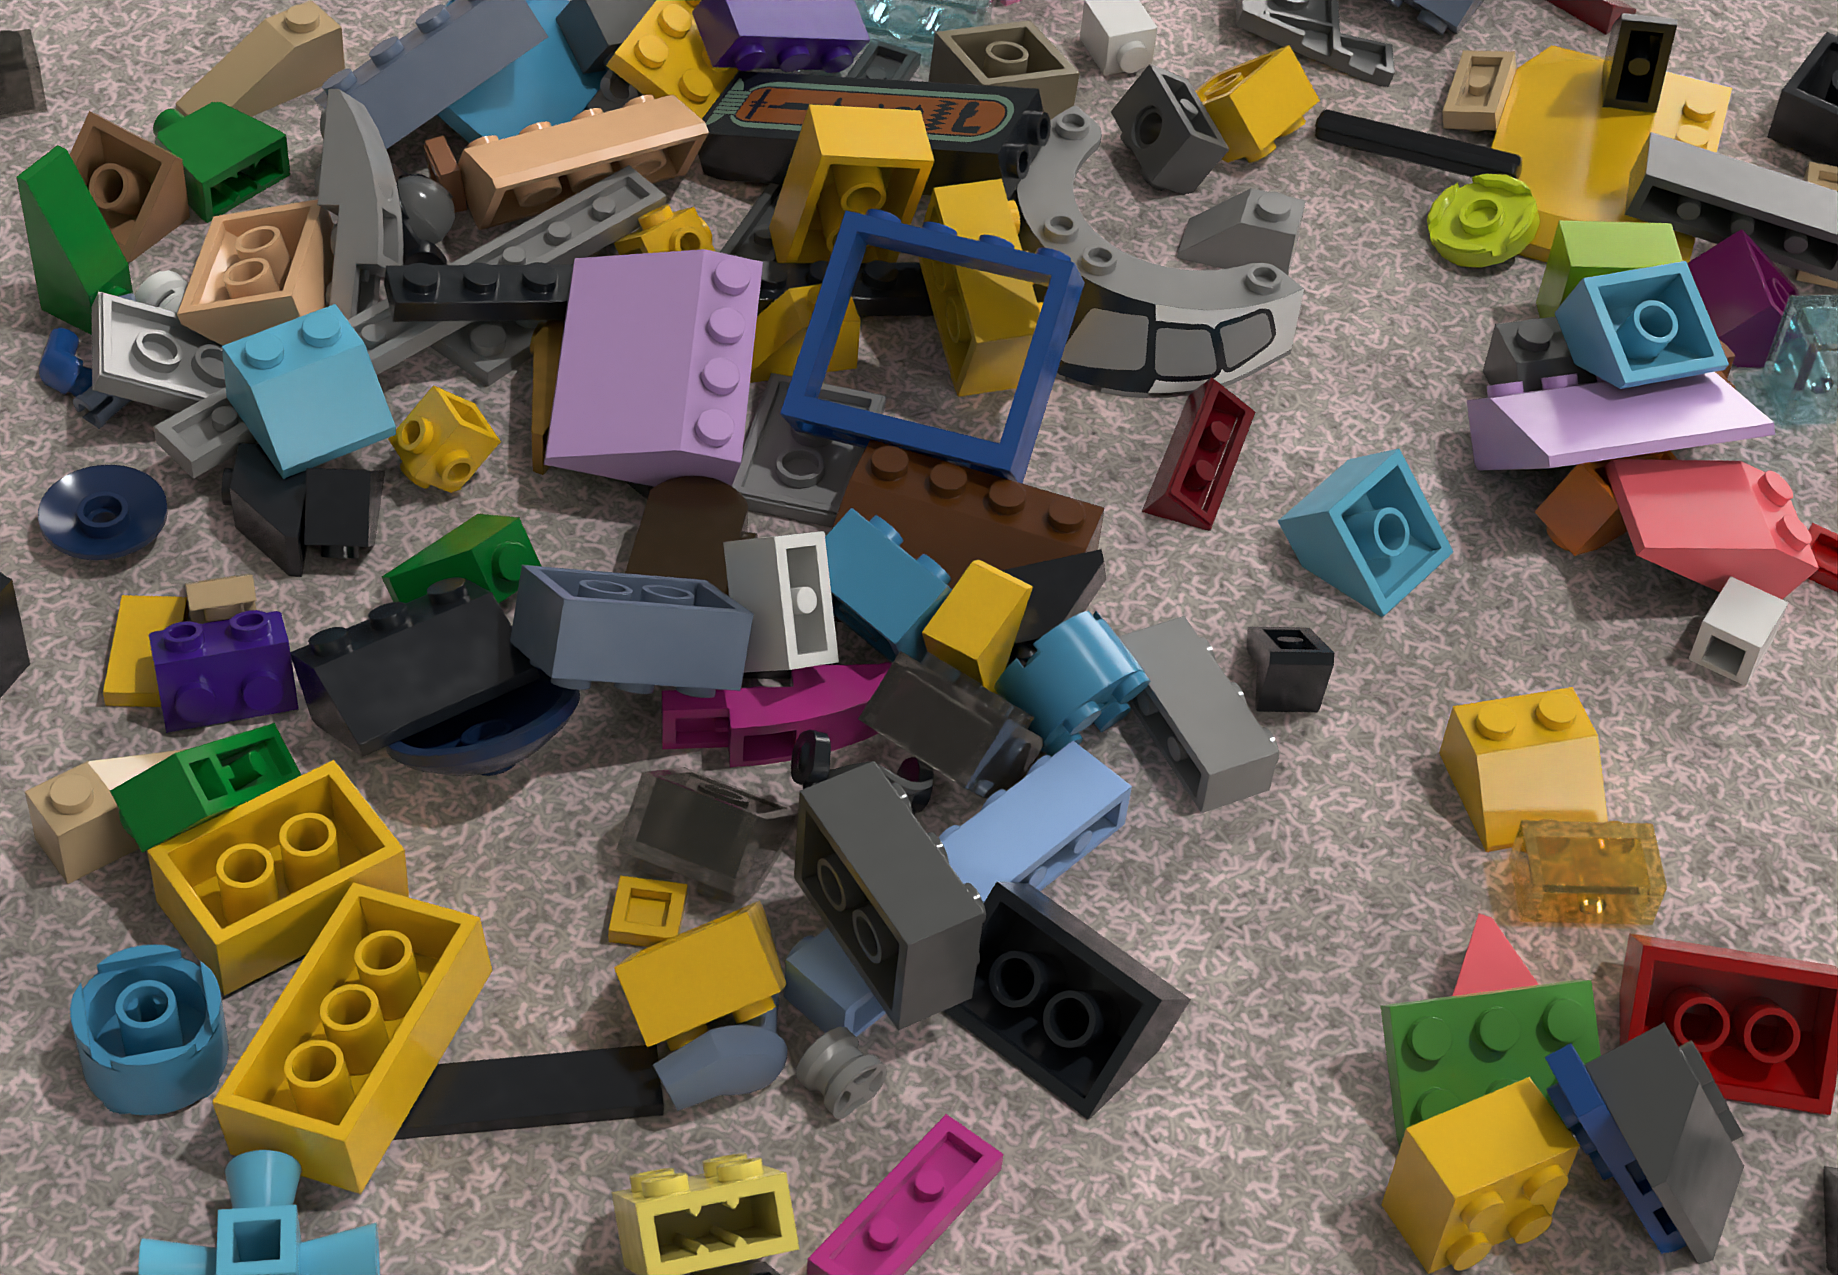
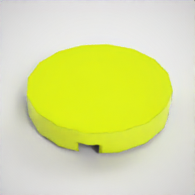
(1483, 220)

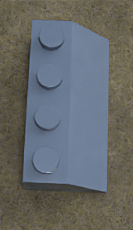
(437, 62)

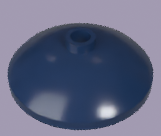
(492, 734)

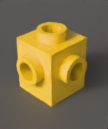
(667, 232)
(443, 441)

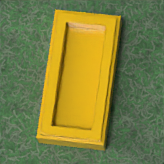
(131, 667)

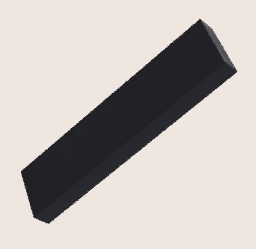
(537, 1092)

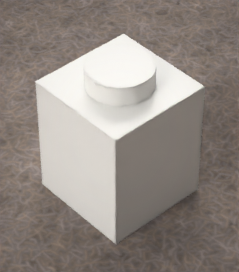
(1118, 35)
(1738, 630)

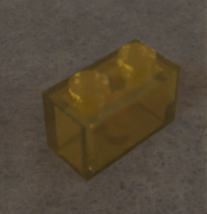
(1587, 872)

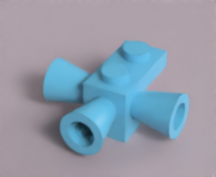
(264, 1231)

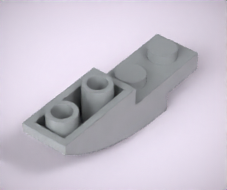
(363, 193)

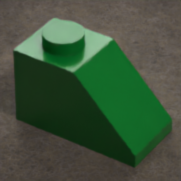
(482, 550)

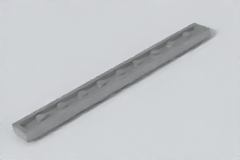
(570, 230)

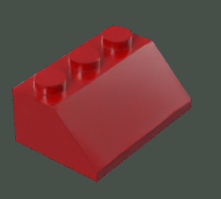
(1753, 1016)

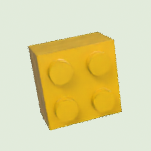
(1479, 1176)

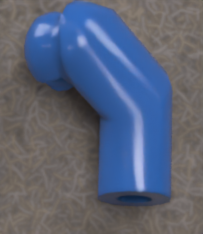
(61, 367)

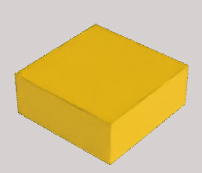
(646, 911)

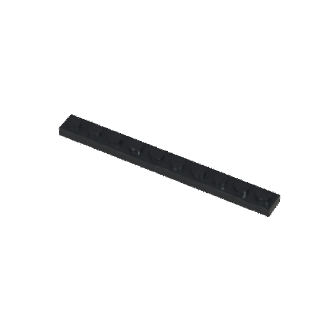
(541, 290)

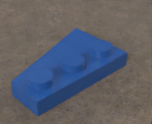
(1602, 1140)

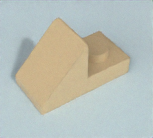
(220, 598)

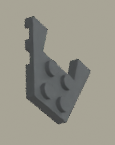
(1314, 31)

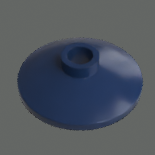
(102, 512)

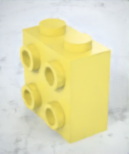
(704, 1219)

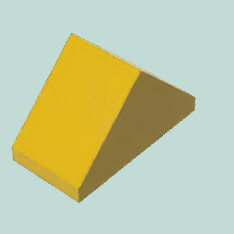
(979, 622)

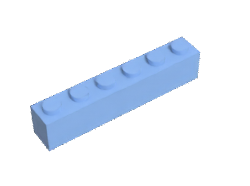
(1017, 837)

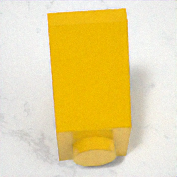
(783, 330)

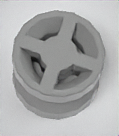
(841, 1072)

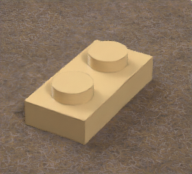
(1479, 90)

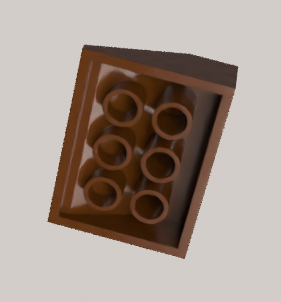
(967, 513)

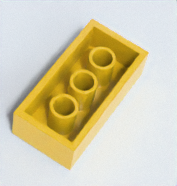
(355, 1035)

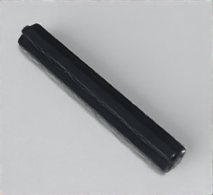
(1414, 146)

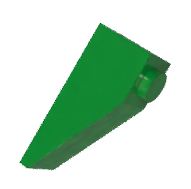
(69, 241)
(202, 784)

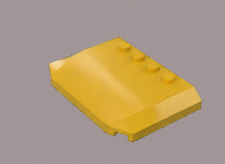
(1583, 153)

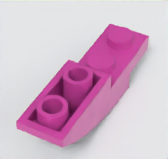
(766, 721)

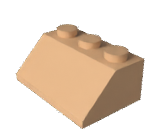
(259, 271)

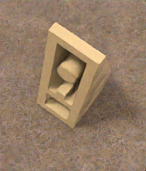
(273, 63)
(79, 818)

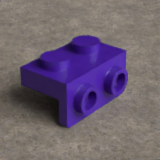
(223, 670)

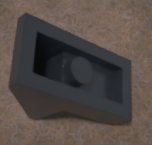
(1290, 668)

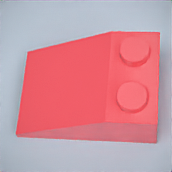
(1714, 522)

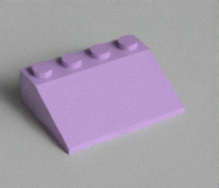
(655, 366)
(1600, 422)

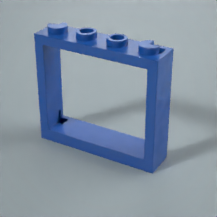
(940, 243)

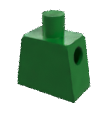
(223, 155)

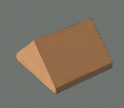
(132, 183)

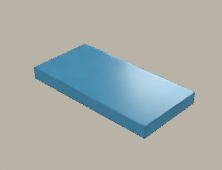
(530, 90)

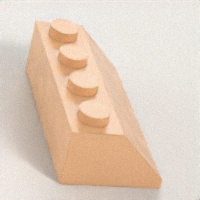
(552, 163)

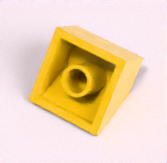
(1258, 103)
(1524, 762)
(702, 977)

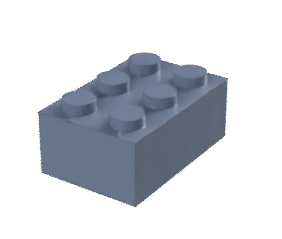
(630, 631)

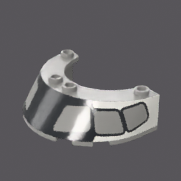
(1139, 321)

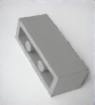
(1200, 717)

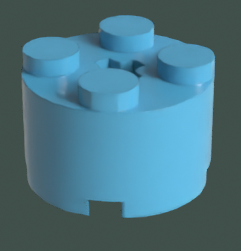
(1074, 681)
(150, 1031)

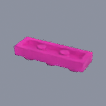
(910, 1205)

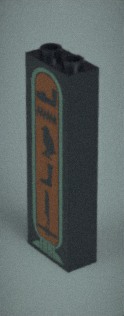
(971, 128)

